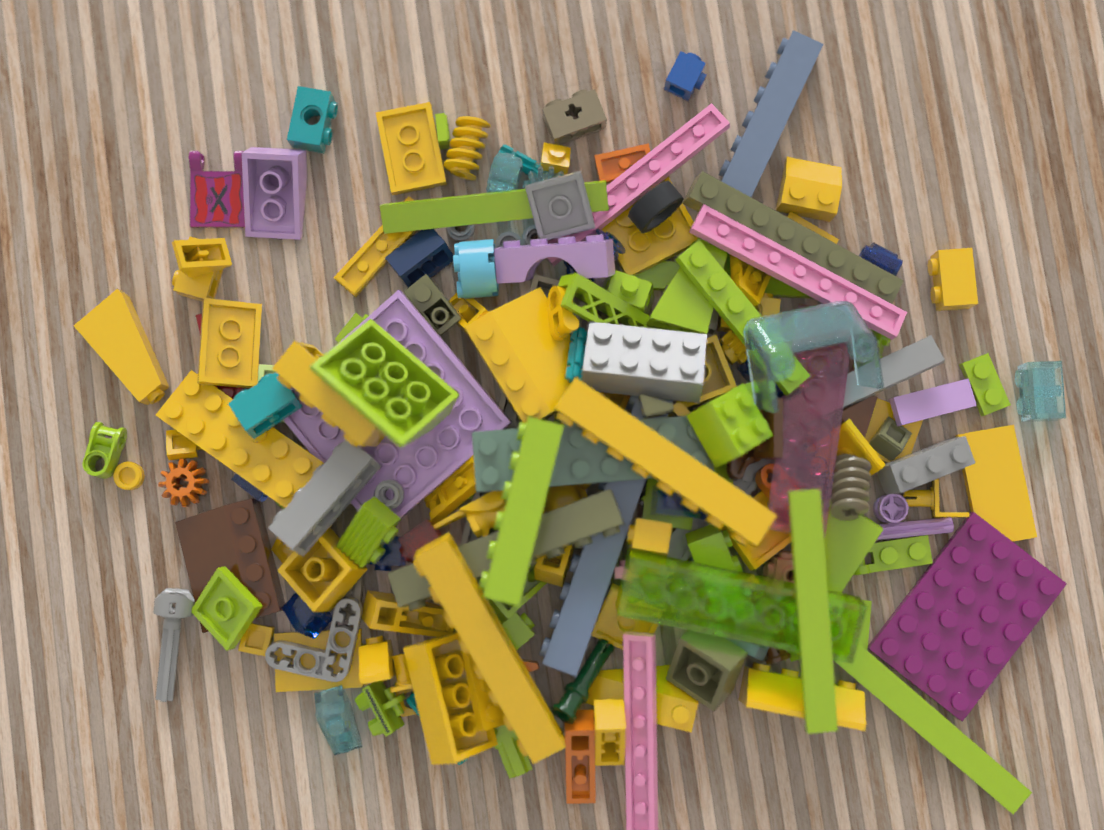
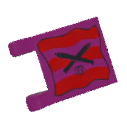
(216, 195)

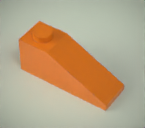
(580, 758)

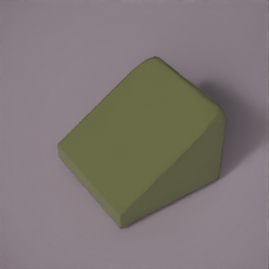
(653, 407)
(890, 439)

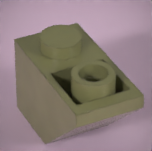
(432, 304)

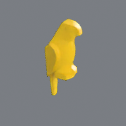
(480, 513)

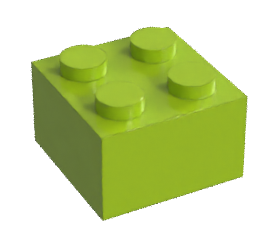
(729, 425)

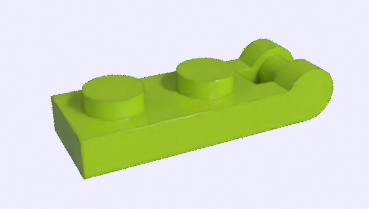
(897, 555)

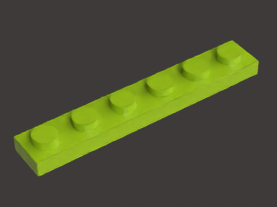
(728, 301)

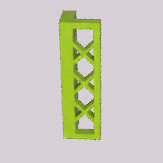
(599, 299)

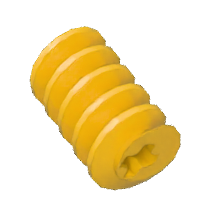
(465, 145)

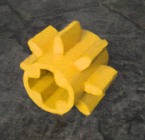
(733, 348)

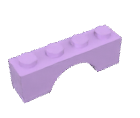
(589, 258)

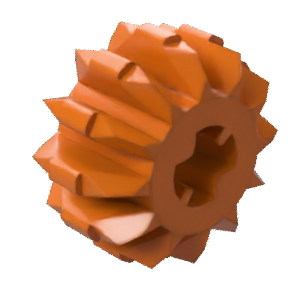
(175, 490)

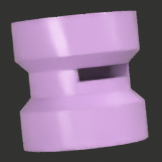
(896, 507)

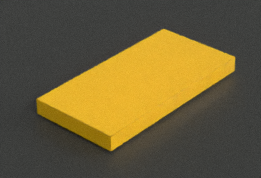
(998, 483)

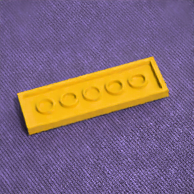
(267, 462)

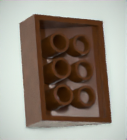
(235, 539)

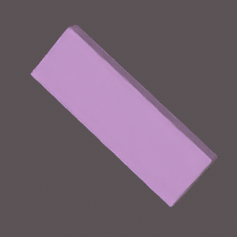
(932, 402)

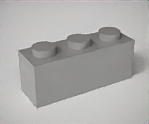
(925, 465)

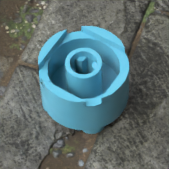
(475, 269)

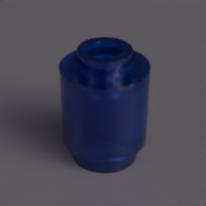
(882, 258)

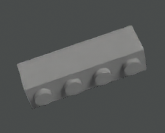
(324, 497)

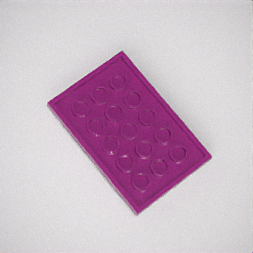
(966, 616)

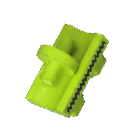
(385, 707)

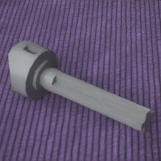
(170, 636)

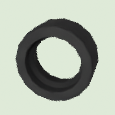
(655, 207)

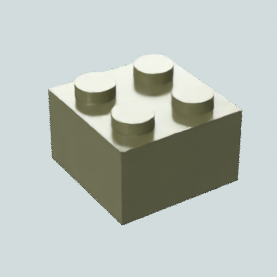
(706, 667)

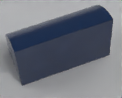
(420, 256)

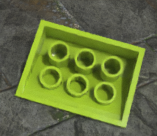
(386, 384)

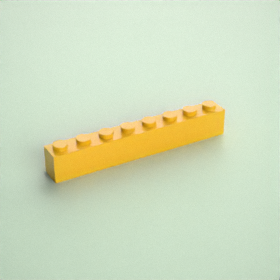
(664, 462)
(490, 648)

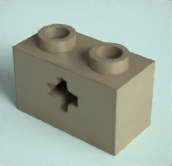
(563, 127)

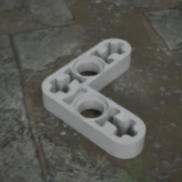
(323, 657)

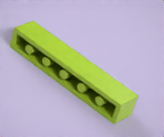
(522, 512)

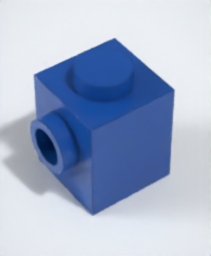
(685, 75)

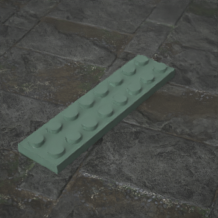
(577, 458)

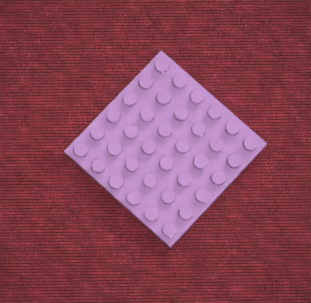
(435, 455)

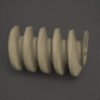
(850, 487)

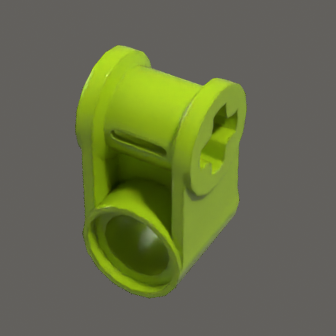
(104, 448)

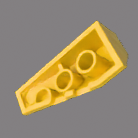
(673, 705)

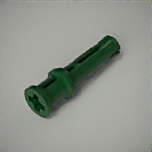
(577, 691)

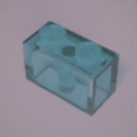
(1040, 391)

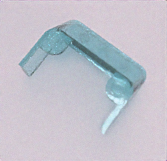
(775, 338)

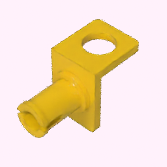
(930, 499)
(403, 682)

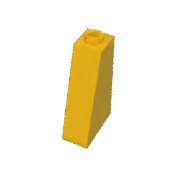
(123, 345)

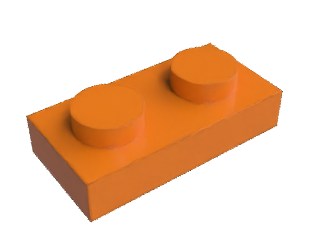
(614, 163)

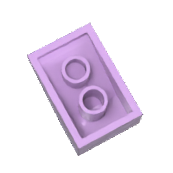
(274, 192)

